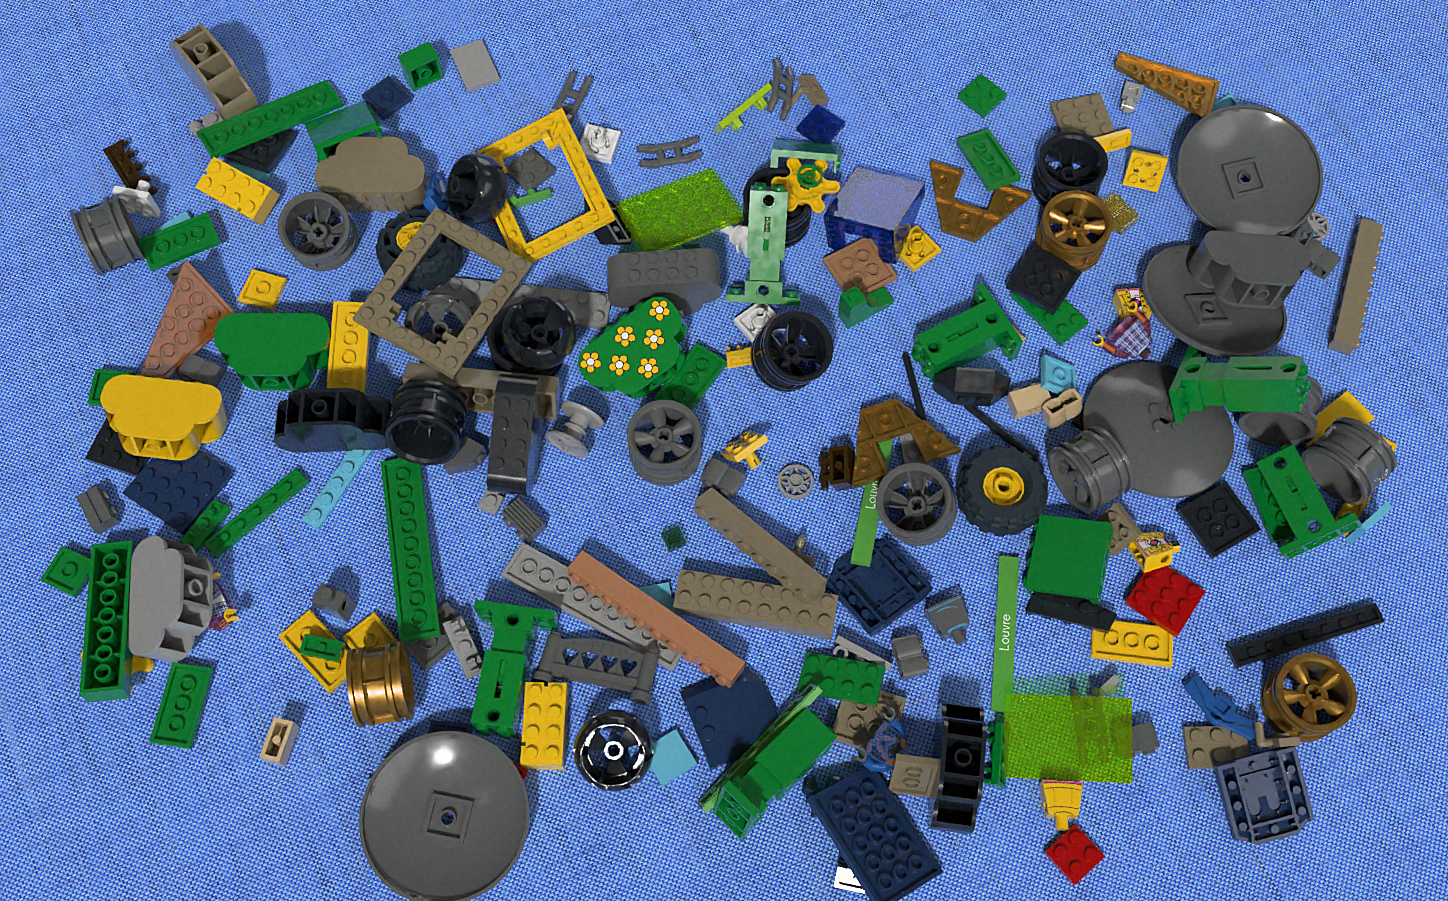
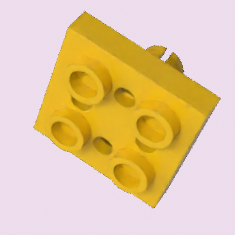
(1147, 166)
(918, 244)
(745, 448)

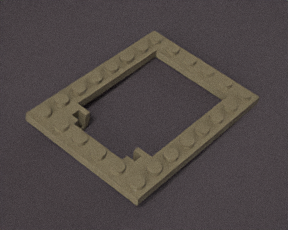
(451, 352)

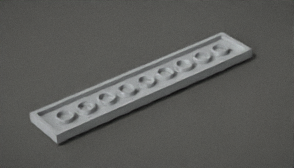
(587, 308)
(551, 583)

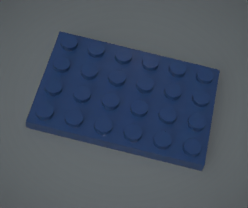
(875, 836)

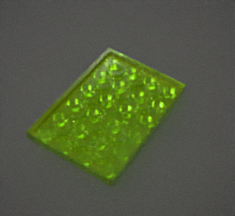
(679, 212)
(1068, 738)

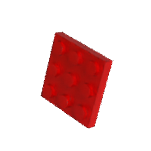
(1165, 598)

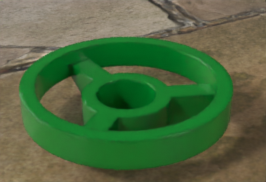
(809, 181)

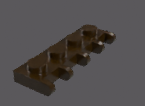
(124, 167)

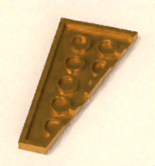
(1181, 87)

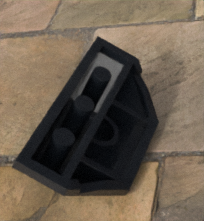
(613, 233)
(971, 386)

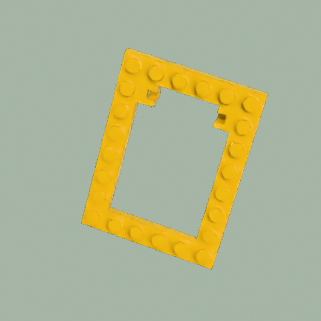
(558, 128)

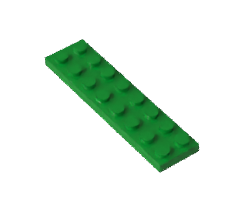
(269, 119)

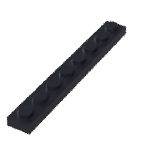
(1305, 635)

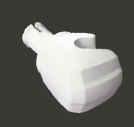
(738, 236)

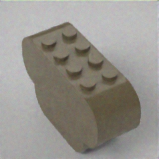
(213, 72)
(373, 175)

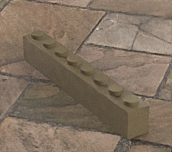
(1355, 287)
(760, 546)

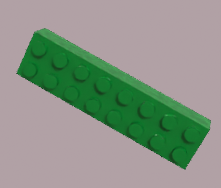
(106, 652)

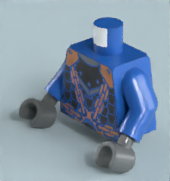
(884, 745)

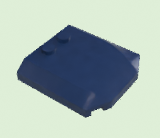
(878, 592)
(729, 718)
(1264, 795)

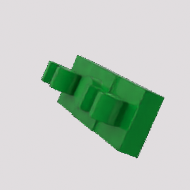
(206, 524)
(997, 757)

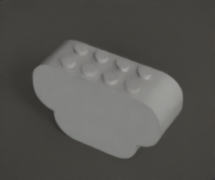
(168, 599)

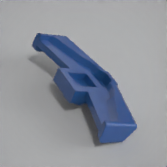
(436, 194)
(1219, 709)

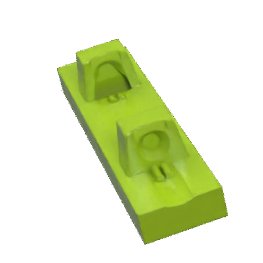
(733, 118)

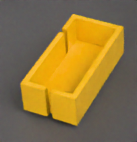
(237, 191)
(544, 726)

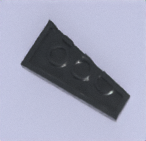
(1072, 610)

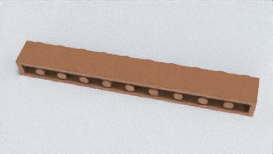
(656, 619)

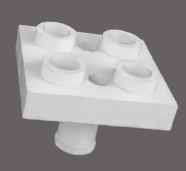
(600, 138)
(138, 200)
(755, 317)

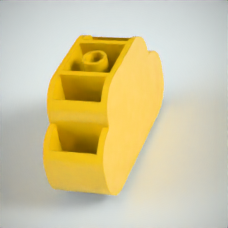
(163, 415)

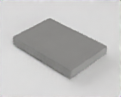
(474, 65)

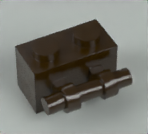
(840, 466)

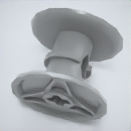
(569, 439)

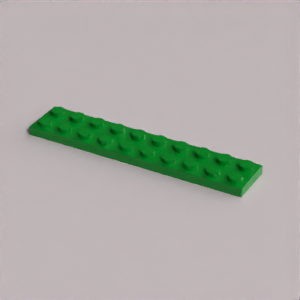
(410, 551)

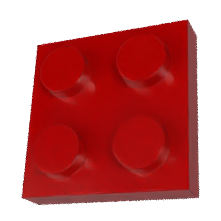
(1074, 854)

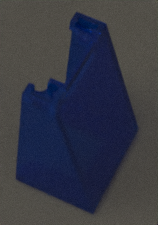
(876, 209)

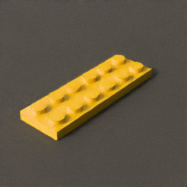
(347, 349)

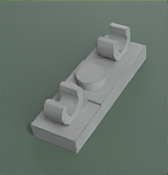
(463, 646)
(860, 653)

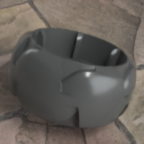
(436, 305)

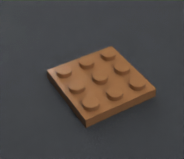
(859, 267)

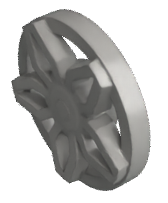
(1319, 227)
(795, 482)

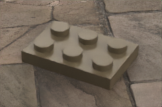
(1211, 745)
(913, 775)

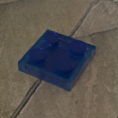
(820, 125)

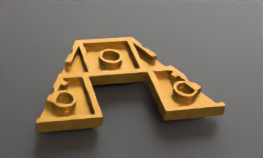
(964, 219)
(887, 422)

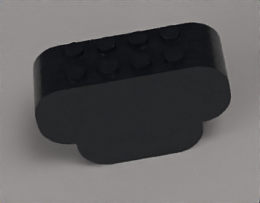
(331, 421)
(516, 434)
(960, 774)

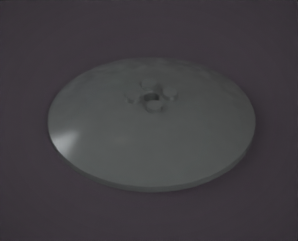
(1265, 148)
(1200, 317)
(1164, 458)
(405, 812)

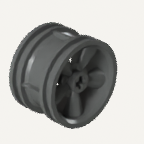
(291, 222)
(107, 234)
(659, 414)
(1285, 427)
(1349, 460)
(1090, 469)
(888, 498)

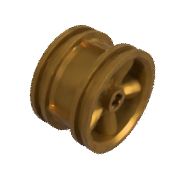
(1078, 215)
(1331, 678)
(380, 684)

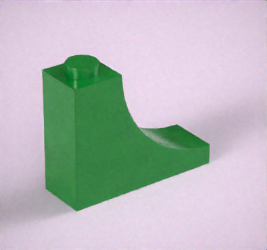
(858, 306)

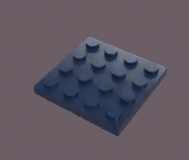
(178, 488)

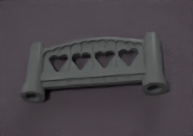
(637, 681)

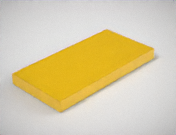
(1343, 406)
(1133, 644)
(328, 673)

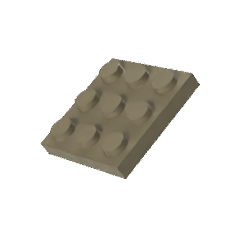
(1082, 115)
(859, 722)

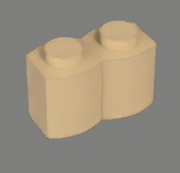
(1064, 407)

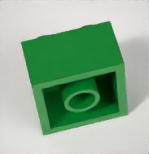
(420, 66)

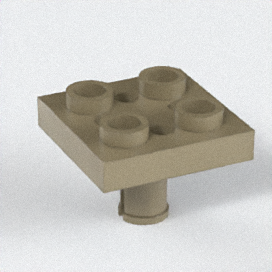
(1123, 527)

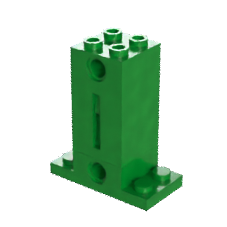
(966, 337)
(1302, 503)

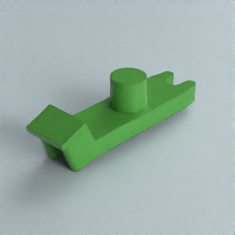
(531, 198)

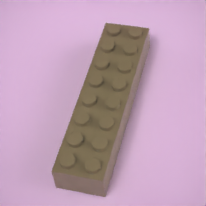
(479, 386)
(753, 604)

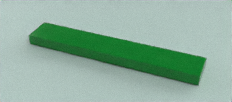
(256, 513)

